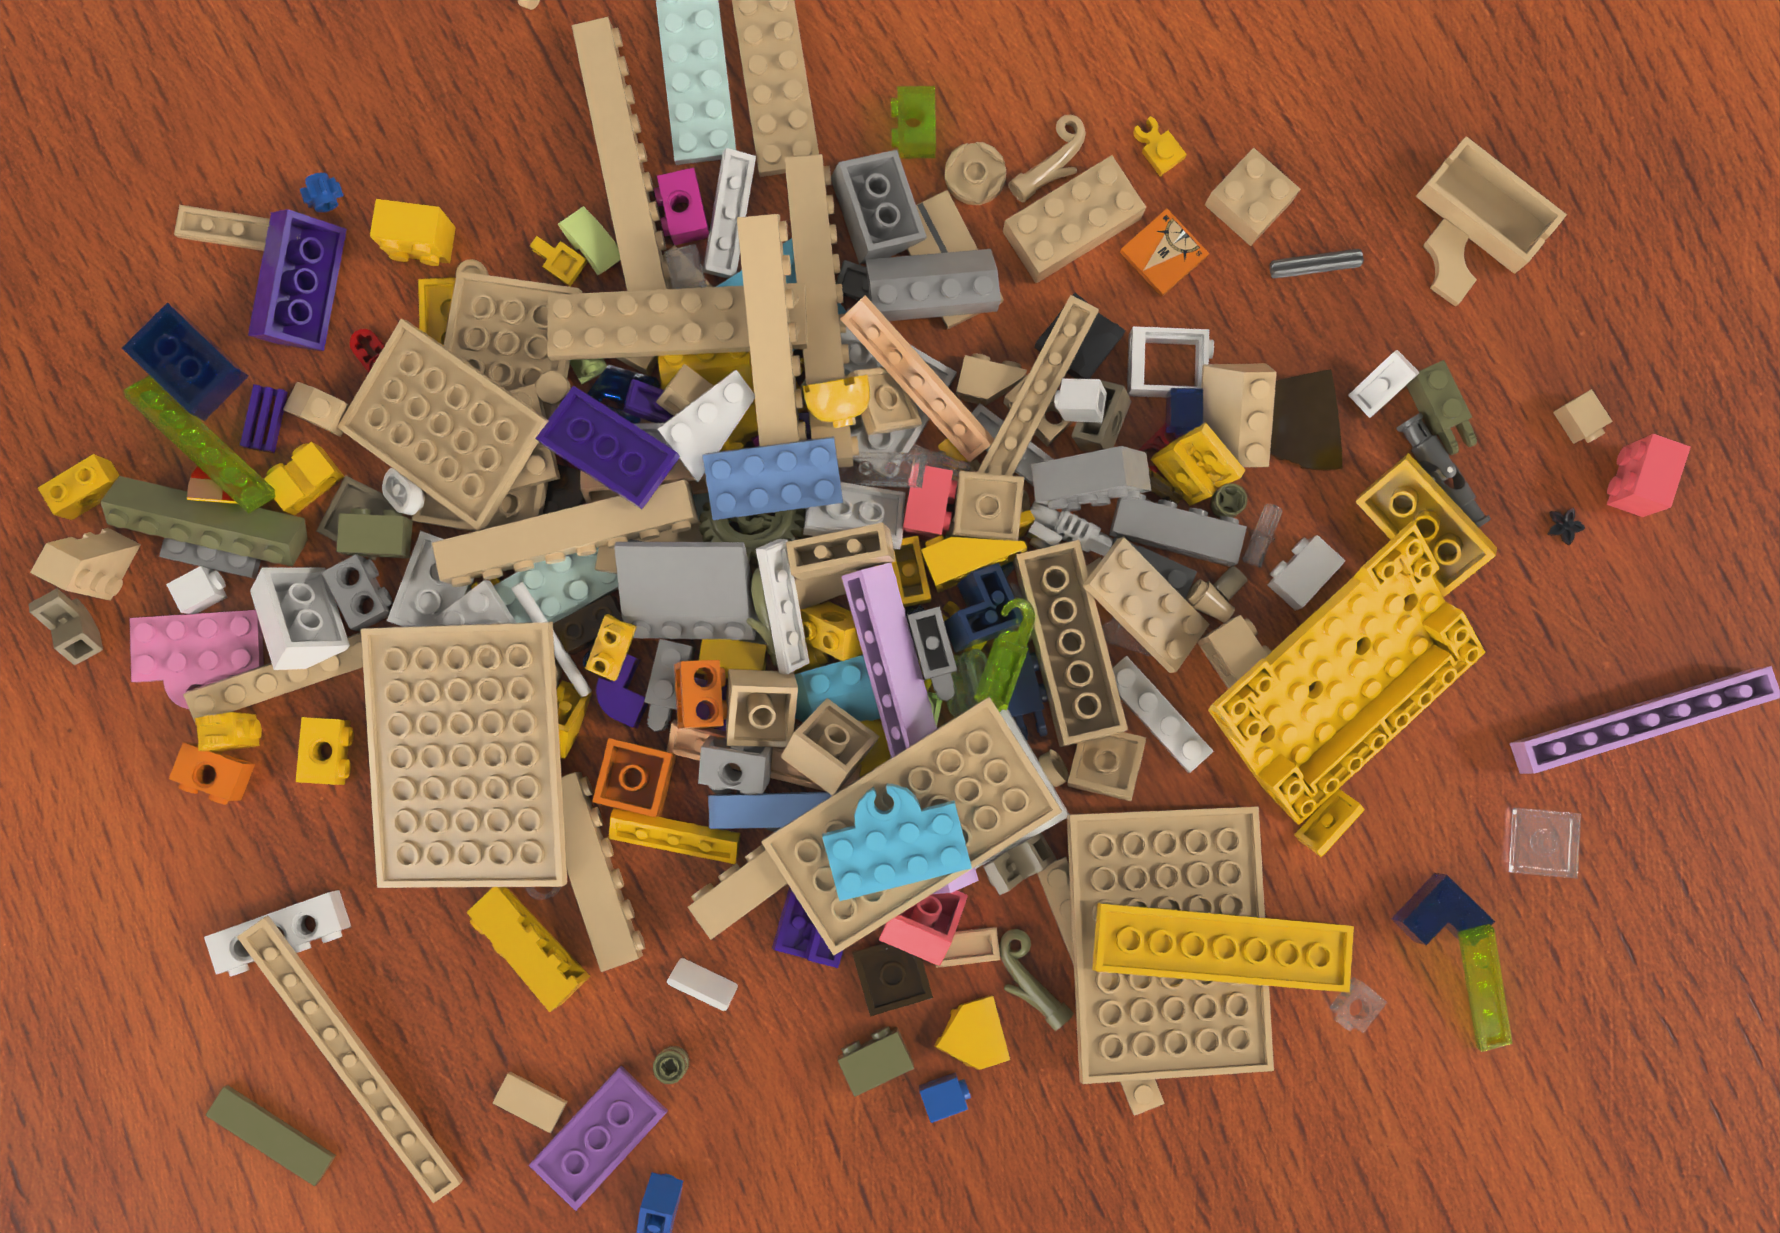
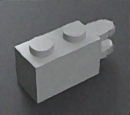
(933, 650)
(661, 687)

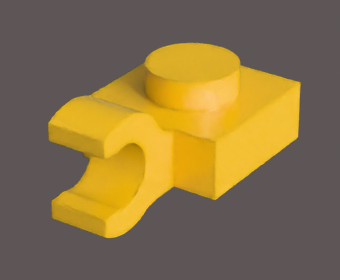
(560, 261)

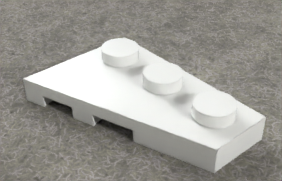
(707, 422)

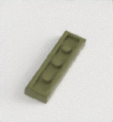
(270, 1135)

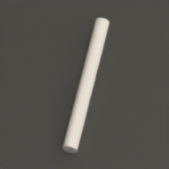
(560, 654)

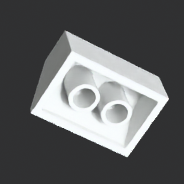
(298, 617)

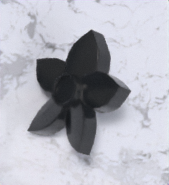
(1565, 525)

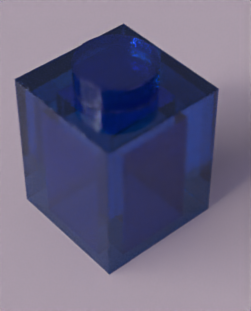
(1184, 410)

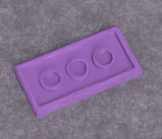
(598, 1138)

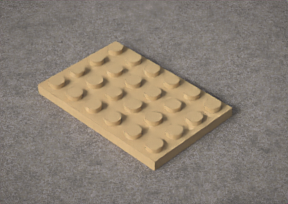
(443, 424)

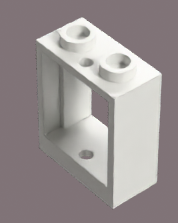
(1136, 356)

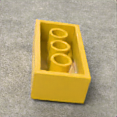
(1411, 495)

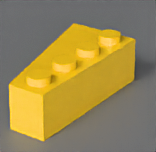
(527, 947)

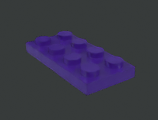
(607, 447)

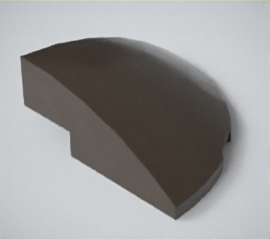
(1307, 422)

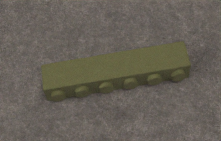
(214, 525)

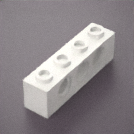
(327, 910)

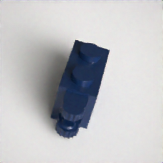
(1029, 696)

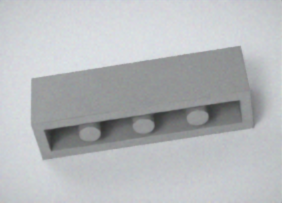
(1179, 530)

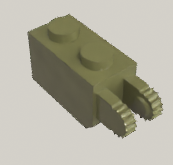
(1442, 406)

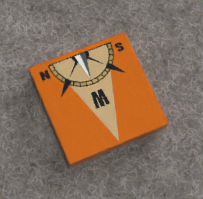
(1164, 252)

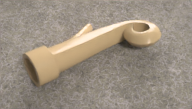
(1051, 168)

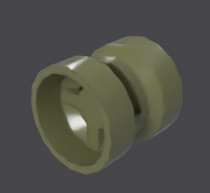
(1232, 496)
(674, 1059)

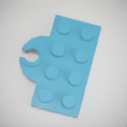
(895, 844)

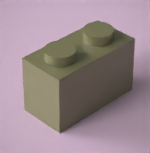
(374, 534)
(875, 1060)

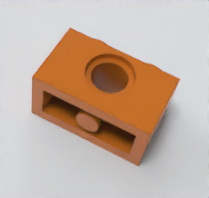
(230, 778)

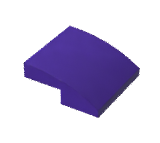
(800, 937)

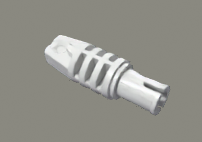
(1072, 528)

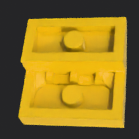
(1198, 464)

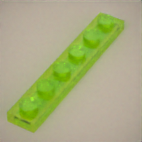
(200, 444)

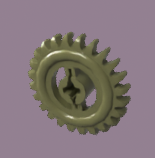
(753, 529)

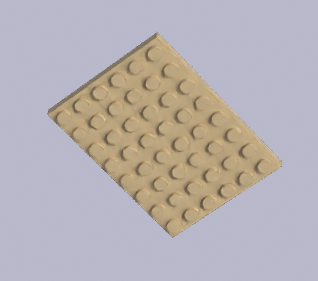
(464, 755)
(1155, 1024)

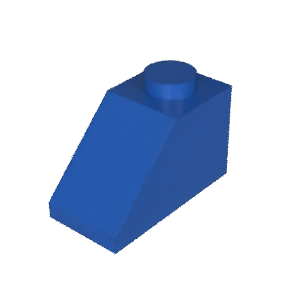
(659, 1204)

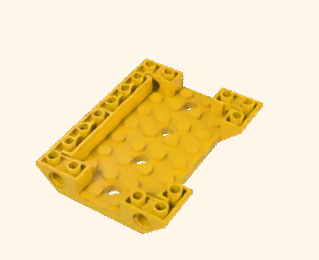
(1359, 692)

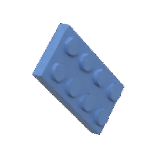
(773, 478)

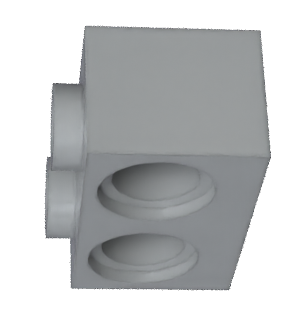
(351, 598)

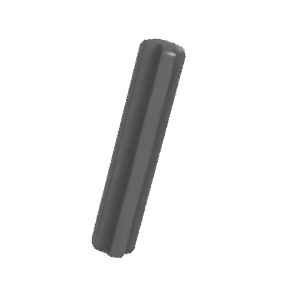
(1316, 263)

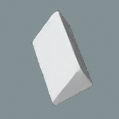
(702, 984)

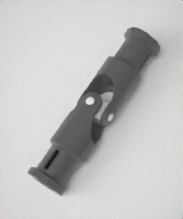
(1439, 466)

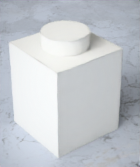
(1081, 400)
(197, 590)

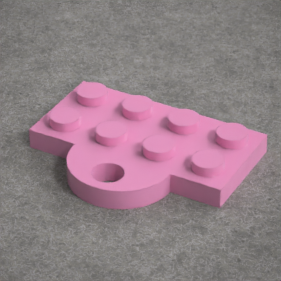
(194, 649)

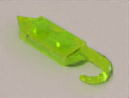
(1006, 658)

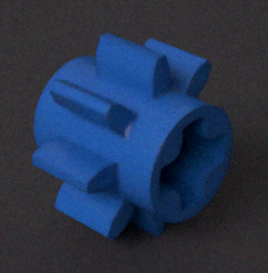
(321, 192)

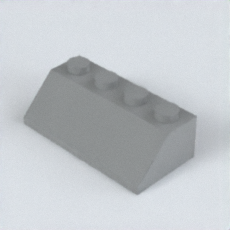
(934, 284)

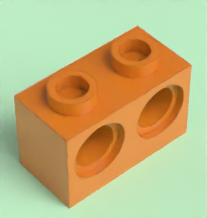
(690, 694)

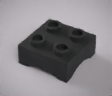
(1094, 349)

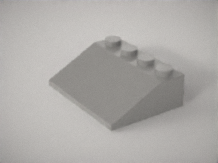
(686, 589)

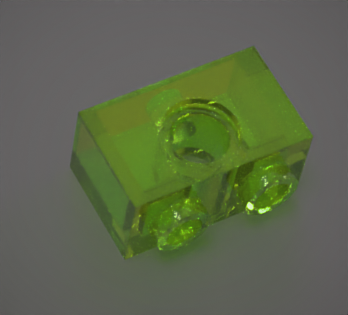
(915, 103)

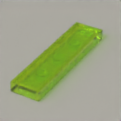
(1485, 987)

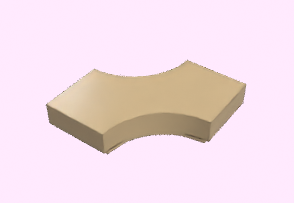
(1451, 274)

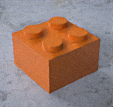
(634, 778)

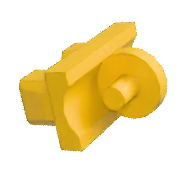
(610, 647)

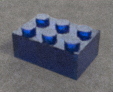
(185, 362)

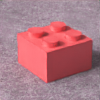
(1647, 475)
(927, 505)
(927, 926)

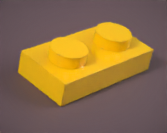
(1329, 822)

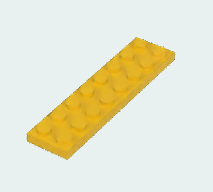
(1222, 948)

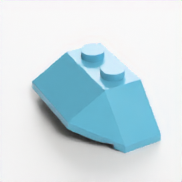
(843, 683)

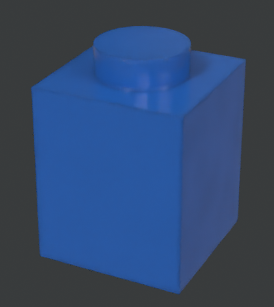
(944, 1097)

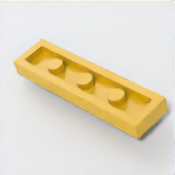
(674, 836)

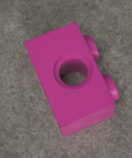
(682, 188)

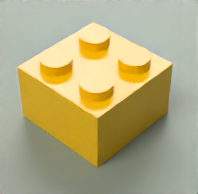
(413, 232)

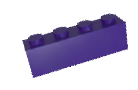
(297, 280)

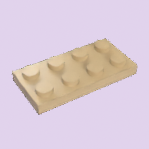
(1146, 605)

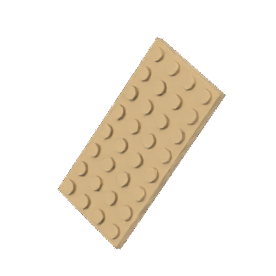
(503, 334)
(963, 761)

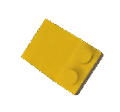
(957, 557)

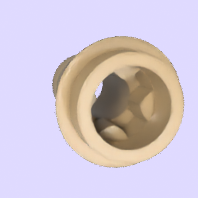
(1208, 600)

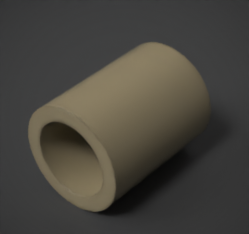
(1230, 582)

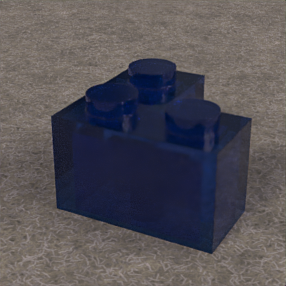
(1438, 905)

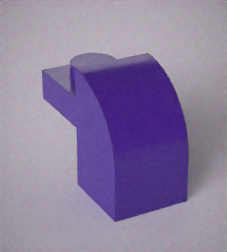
(618, 700)

